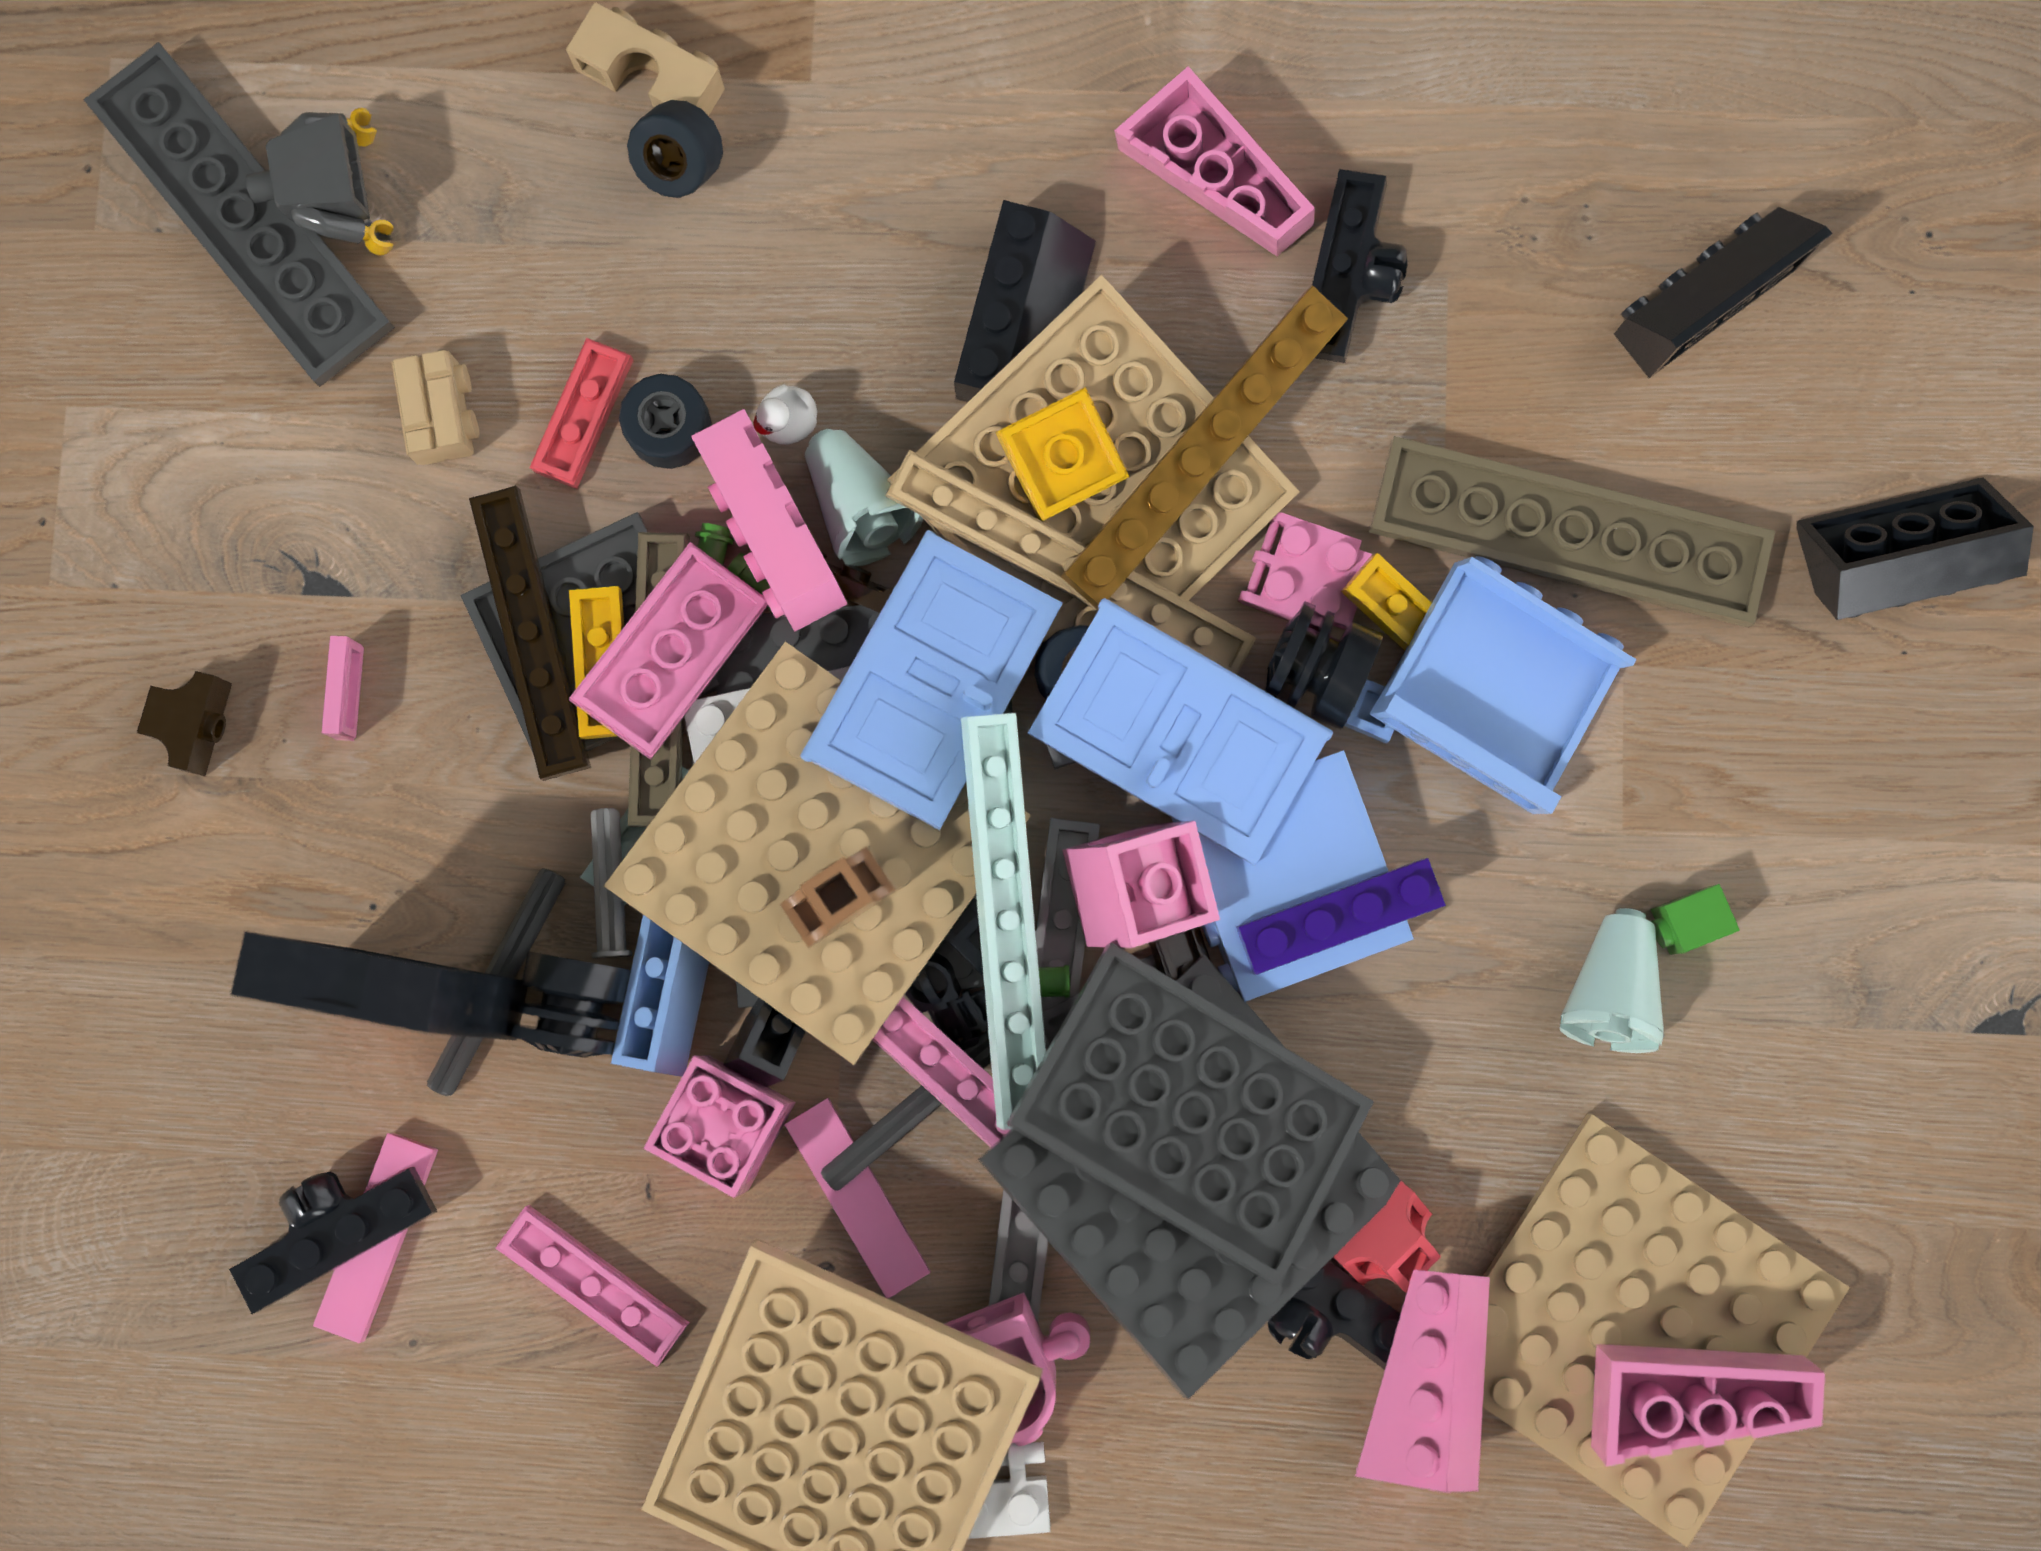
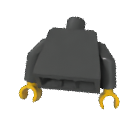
(320, 177)

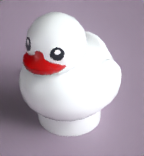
(786, 415)

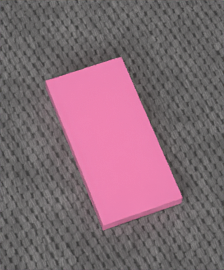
(669, 651)

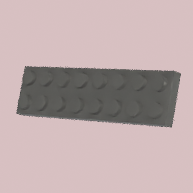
(202, 176)

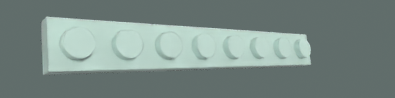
(1004, 906)

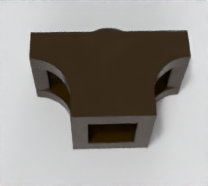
(187, 720)

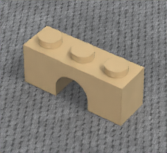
(613, 46)

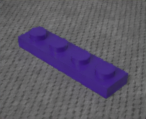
(1340, 916)

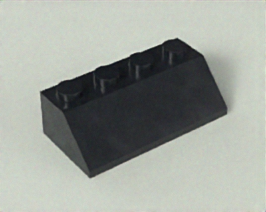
(1028, 280)
(1717, 288)
(1914, 548)

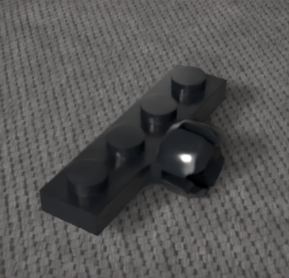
(1352, 260)
(328, 1232)
(1338, 1307)

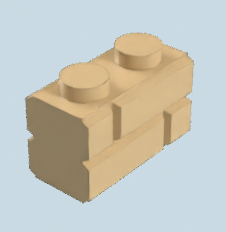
(434, 407)

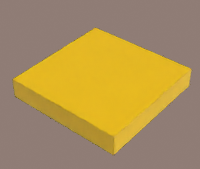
(1062, 454)

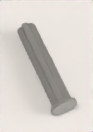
(608, 906)

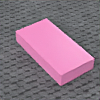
(342, 688)

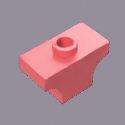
(1391, 1242)

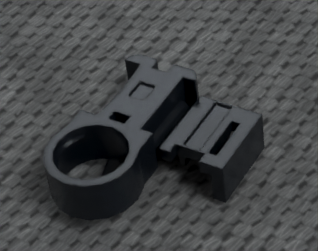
(952, 1015)

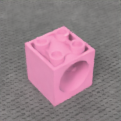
(1141, 884)
(719, 1125)

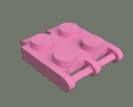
(1308, 567)

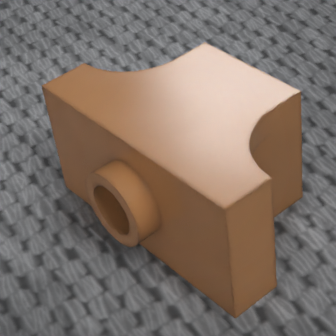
(836, 896)

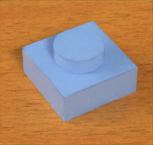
(1360, 718)

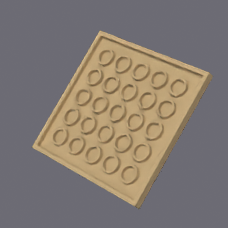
(1146, 407)
(763, 822)
(1636, 1259)
(836, 1420)

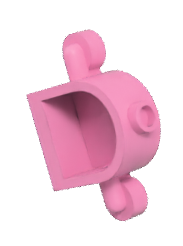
(1014, 1329)

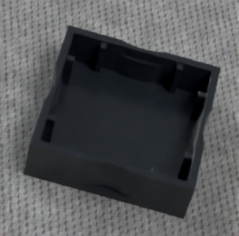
(377, 987)

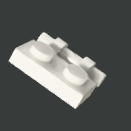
(1016, 1503)

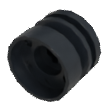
(1323, 664)
(570, 1004)

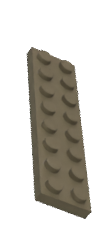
(1573, 532)

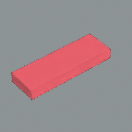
(581, 413)

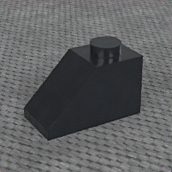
(764, 1045)

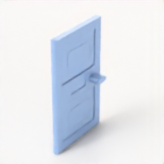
(938, 652)
(1180, 731)

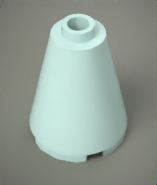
(853, 499)
(1618, 988)

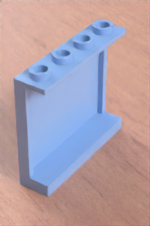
(1500, 683)
(1314, 851)

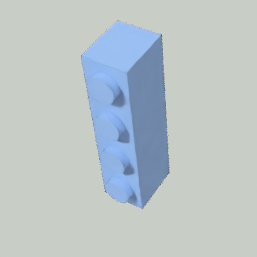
(660, 1003)

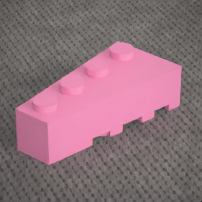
(1214, 161)
(767, 522)
(1432, 1388)
(1692, 1397)

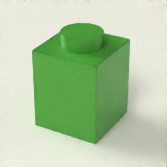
(1693, 920)

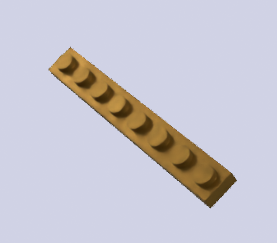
(1204, 447)

